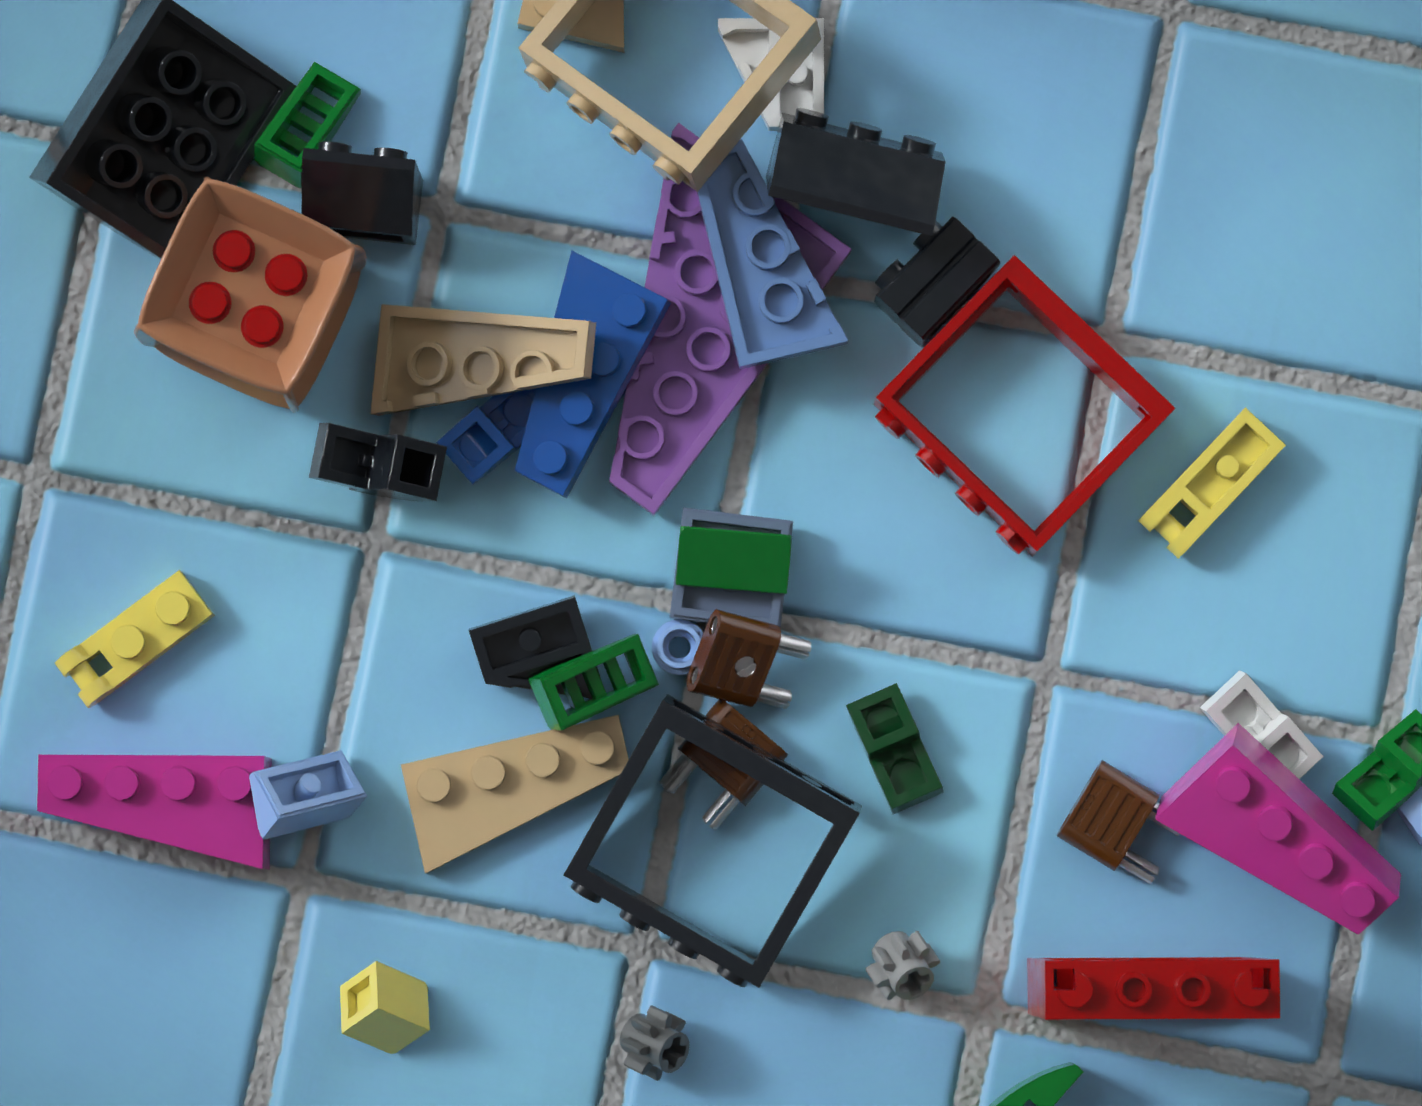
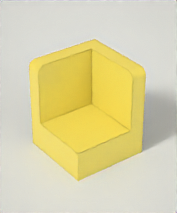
(384, 1008)

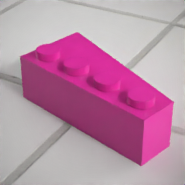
(168, 799)

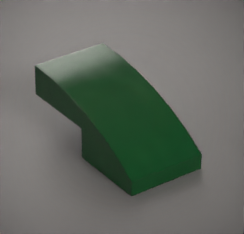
(894, 748)

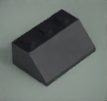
(856, 171)

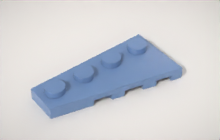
(762, 276)

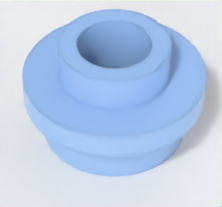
(665, 635)

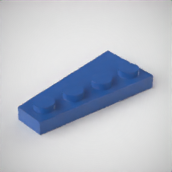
(572, 415)

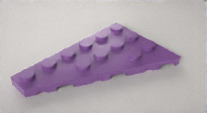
(691, 368)

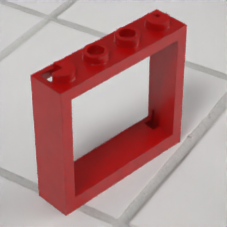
(1082, 342)
(1154, 988)

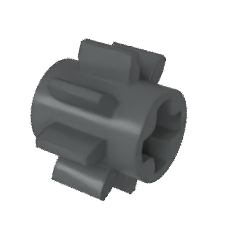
(654, 1043)

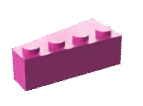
(1280, 831)

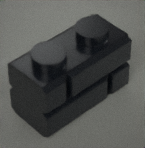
(935, 280)

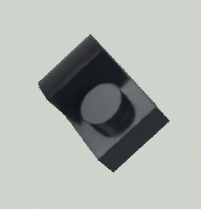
(378, 464)

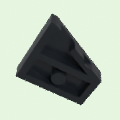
(531, 643)

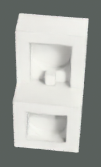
(1246, 704)

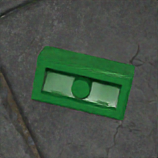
(733, 560)

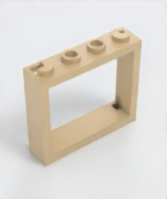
(630, 131)

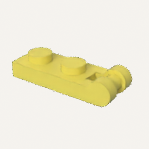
(1213, 481)
(136, 638)

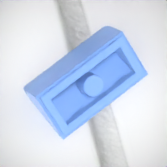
(305, 794)

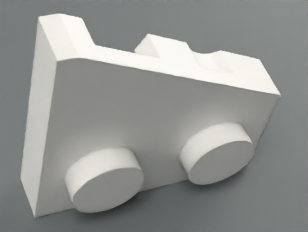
(749, 44)

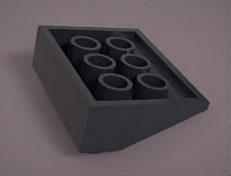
(159, 120)

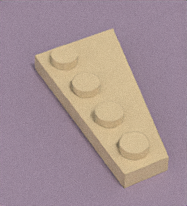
(466, 355)

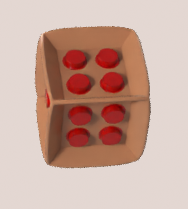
(250, 293)

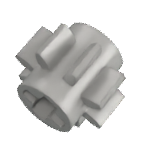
(902, 965)

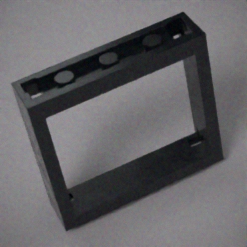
(759, 765)

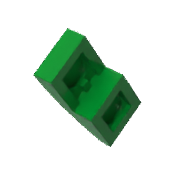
(1386, 776)
(1041, 1088)

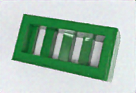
(280, 161)
(549, 700)

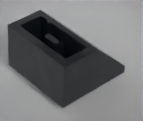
(362, 193)

